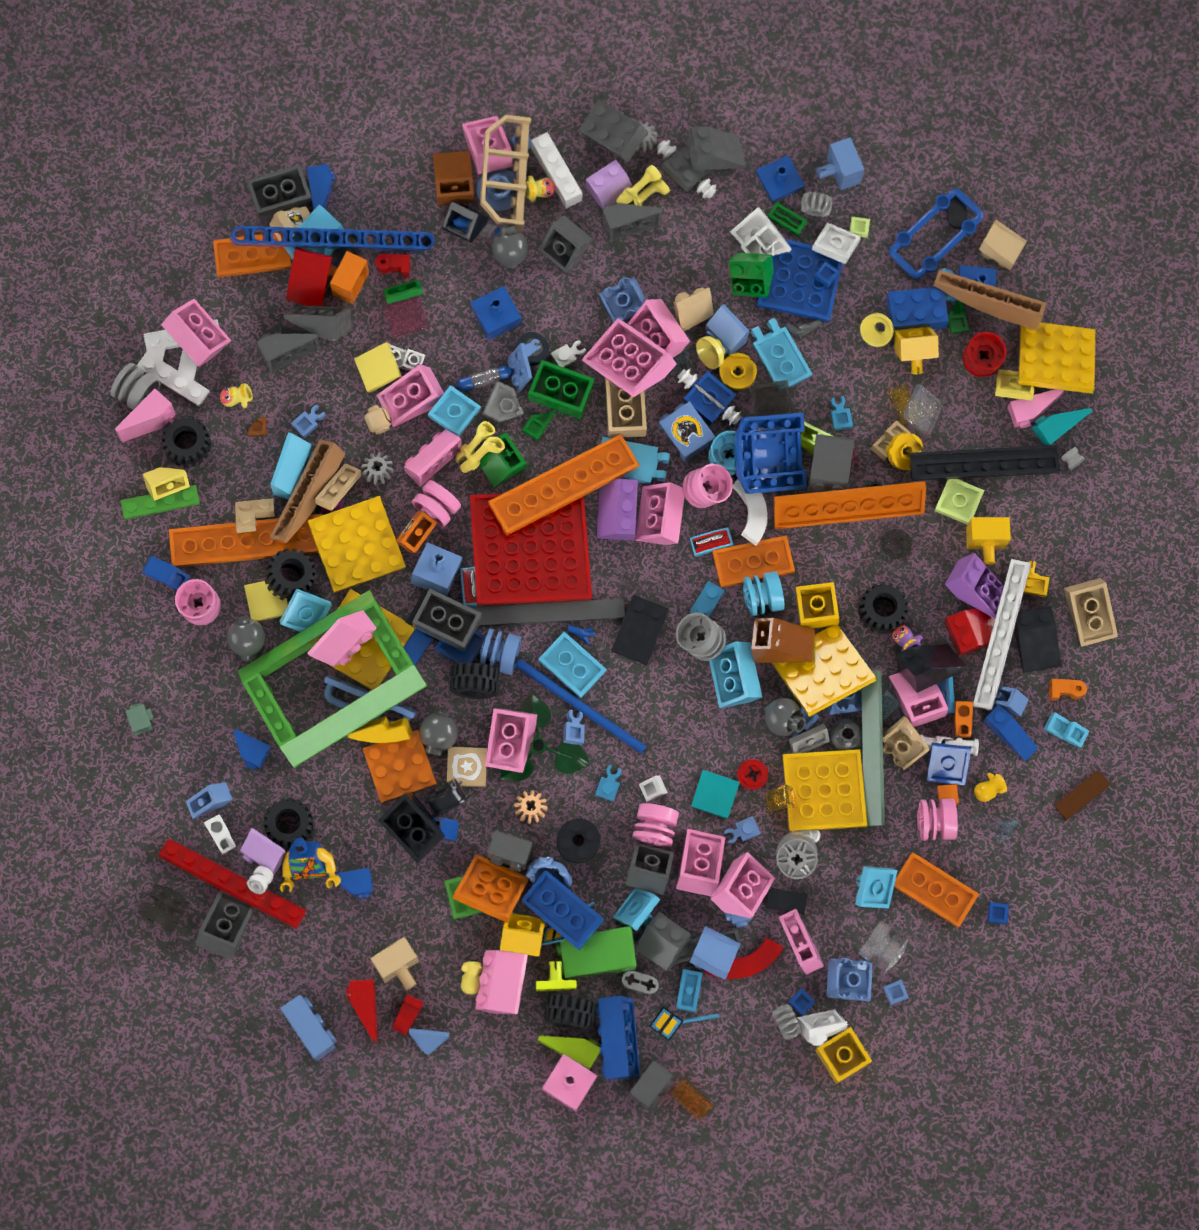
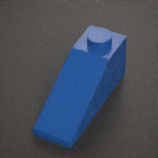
(320, 184)
(1010, 732)

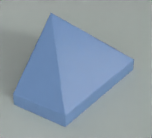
(428, 1040)

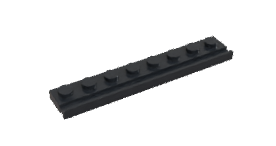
(984, 463)

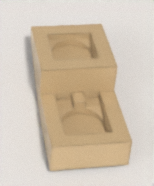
(880, 445)

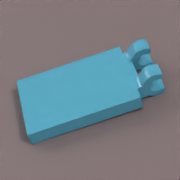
(780, 354)
(648, 461)

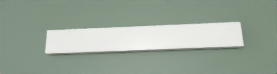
(1001, 634)

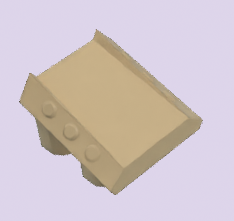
(1002, 245)
(693, 308)
(904, 743)

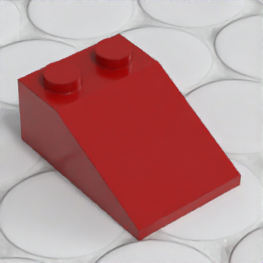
(969, 630)
(363, 999)

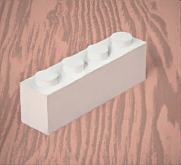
(556, 170)

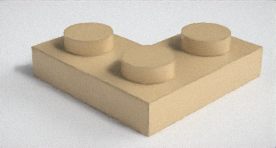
(250, 510)

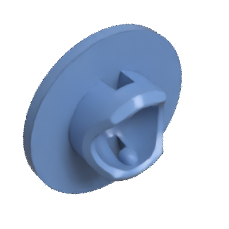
(502, 200)

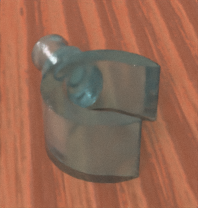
(1010, 825)

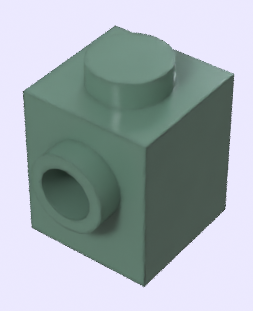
(139, 718)

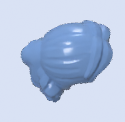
(555, 868)

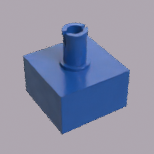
(496, 313)

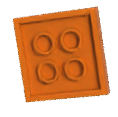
(399, 767)
(491, 888)

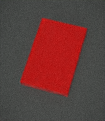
(308, 277)

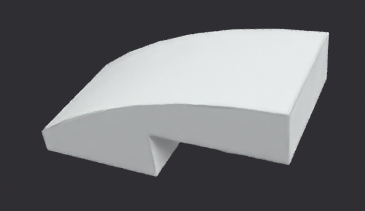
(407, 359)

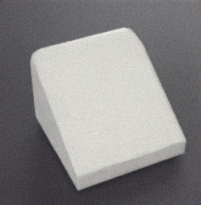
(653, 788)

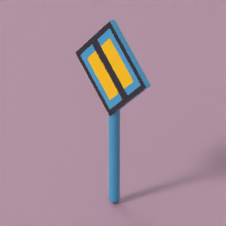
(552, 936)
(668, 1023)

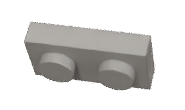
(809, 740)

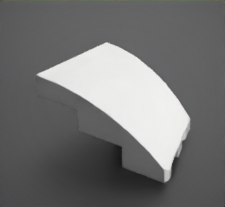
(759, 235)

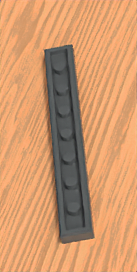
(551, 612)

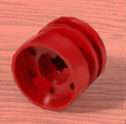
(984, 344)

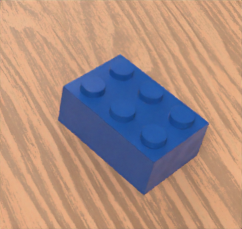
(917, 308)

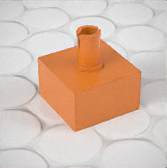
(348, 277)

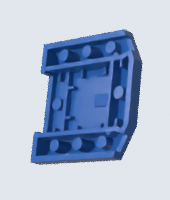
(770, 453)

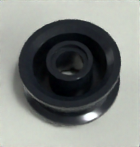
(446, 798)
(583, 829)

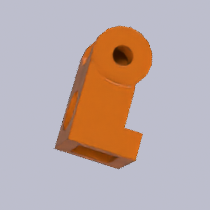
(1063, 687)
(963, 719)

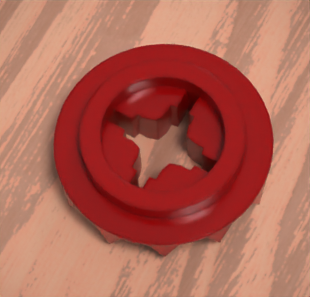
(756, 766)

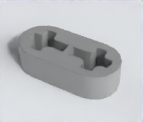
(641, 978)

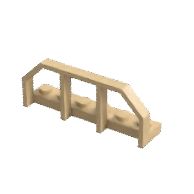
(521, 154)

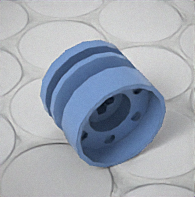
(500, 651)

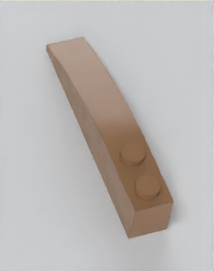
(993, 300)
(314, 478)

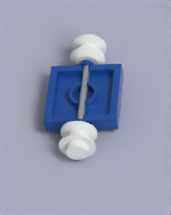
(709, 397)

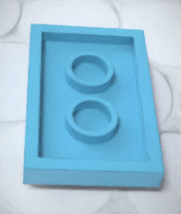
(572, 665)

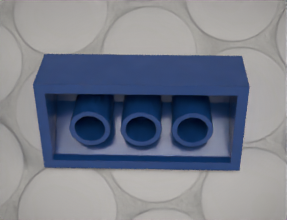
(618, 1038)

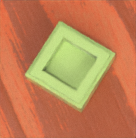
(860, 226)

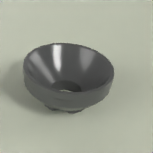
(841, 743)

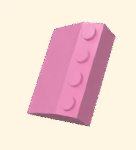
(629, 359)

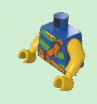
(308, 861)

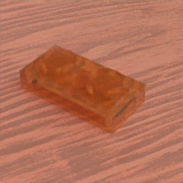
(691, 1099)

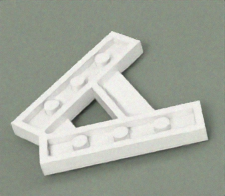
(178, 380)

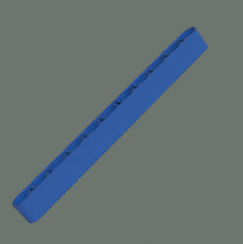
(324, 242)

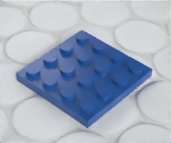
(794, 286)

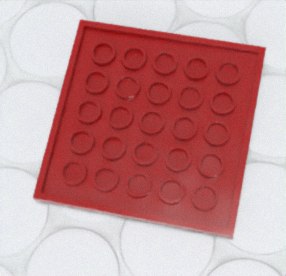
(534, 563)

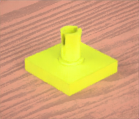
(556, 982)

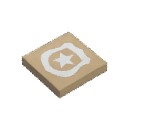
(467, 765)

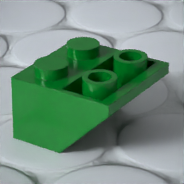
(751, 274)
(503, 465)

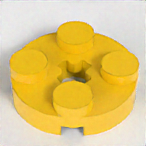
(744, 380)
(896, 446)

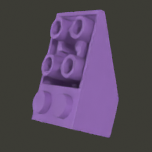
(976, 584)

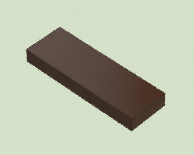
(1082, 795)

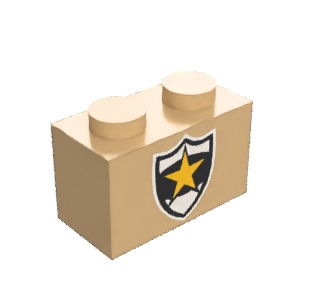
(291, 218)

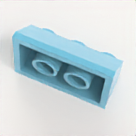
(317, 219)
(290, 466)
(735, 675)

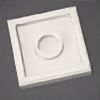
(836, 243)

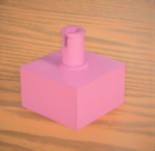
(569, 1082)

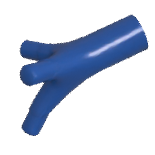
(583, 633)

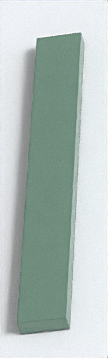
(873, 751)

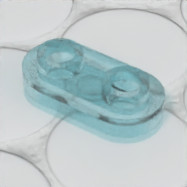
(682, 358)

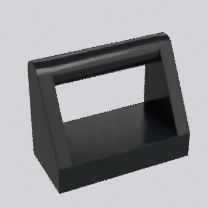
(479, 221)

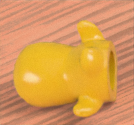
(988, 790)

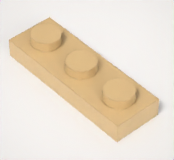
(338, 487)

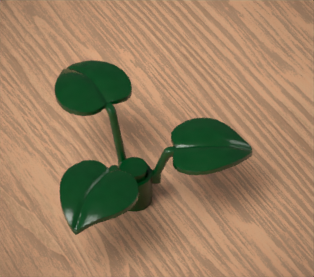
(569, 757)

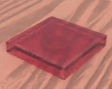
(405, 316)

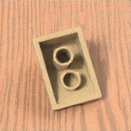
(1091, 611)

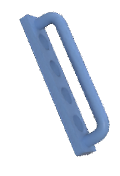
(335, 682)

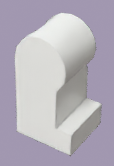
(220, 834)

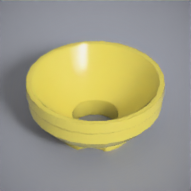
(871, 334)
(710, 352)

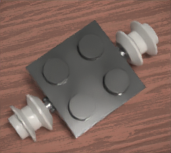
(680, 169)

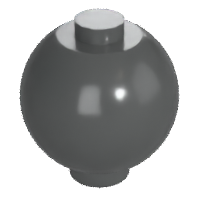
(510, 246)
(246, 638)
(784, 717)
(438, 732)

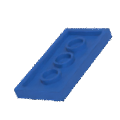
(562, 910)

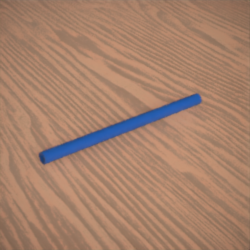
(580, 706)

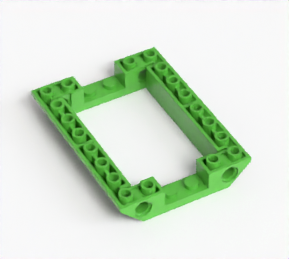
(353, 716)

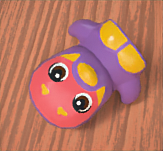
(904, 637)

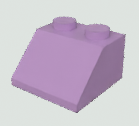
(608, 184)
(262, 851)

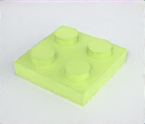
(959, 500)

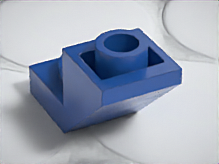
(165, 573)

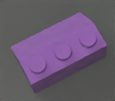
(617, 510)

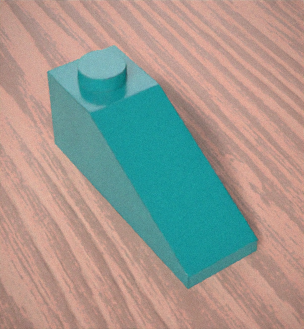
(1054, 426)

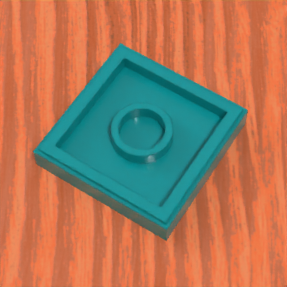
(715, 794)

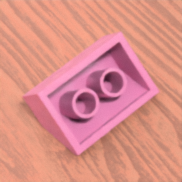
(659, 326)
(196, 332)
(433, 457)
(660, 514)
(343, 639)
(743, 887)
(501, 982)

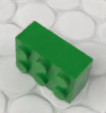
(561, 389)

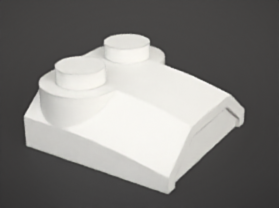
(821, 1025)

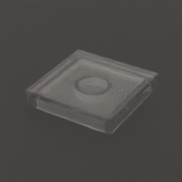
(923, 410)

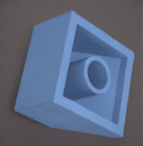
(727, 329)

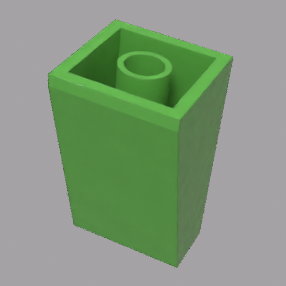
(601, 955)

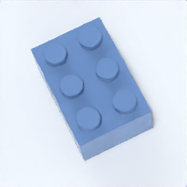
(309, 1027)

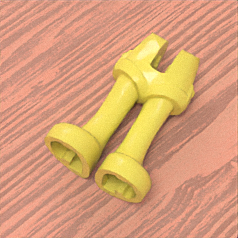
(652, 175)
(491, 444)

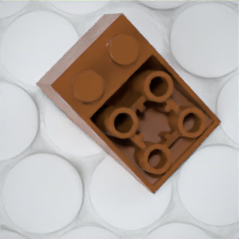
(453, 178)
(781, 641)

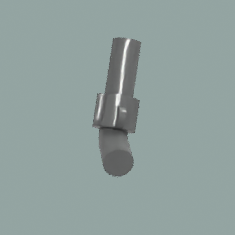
(803, 329)

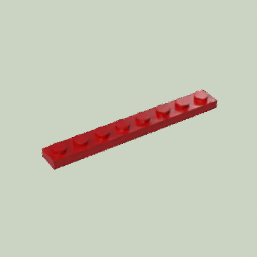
(231, 883)

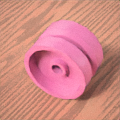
(436, 503)

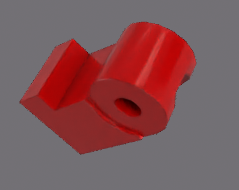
(393, 263)
(407, 1015)

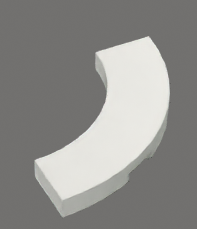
(756, 516)

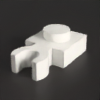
(565, 356)

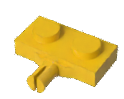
(1036, 584)

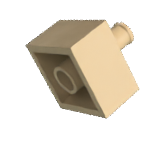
(395, 962)

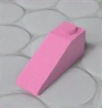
(1025, 411)
(801, 942)

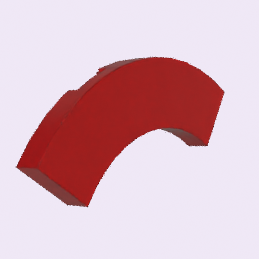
(755, 962)

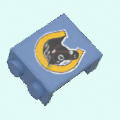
(686, 430)

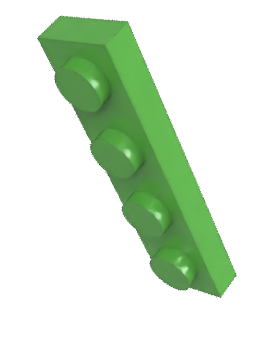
(146, 505)

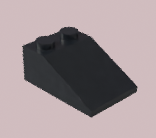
(640, 629)
(1037, 639)
(928, 665)
(412, 826)

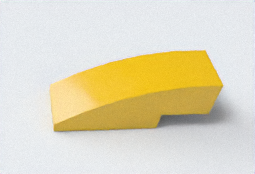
(382, 731)

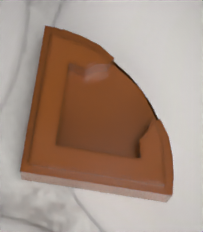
(258, 428)

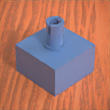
(843, 164)
(436, 569)

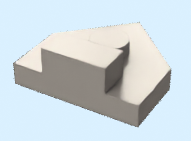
(502, 404)

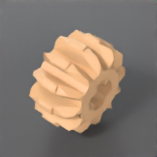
(538, 805)

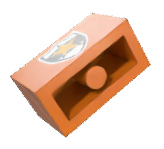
(416, 531)

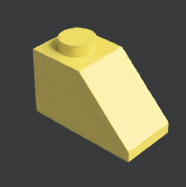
(165, 481)

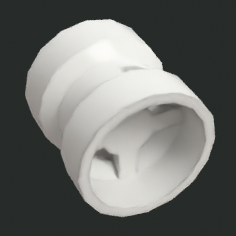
(260, 879)

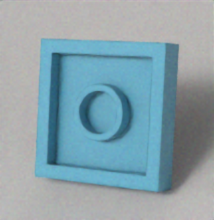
(454, 411)
(304, 610)
(875, 887)
(637, 909)

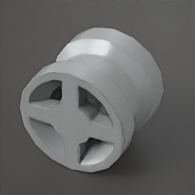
(1073, 458)

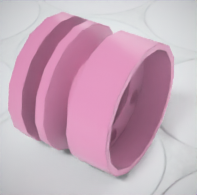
(707, 485)
(193, 592)
(937, 819)
(654, 829)

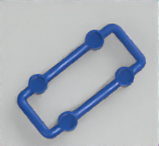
(930, 263)

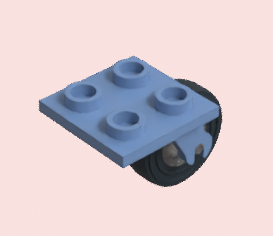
(528, 351)

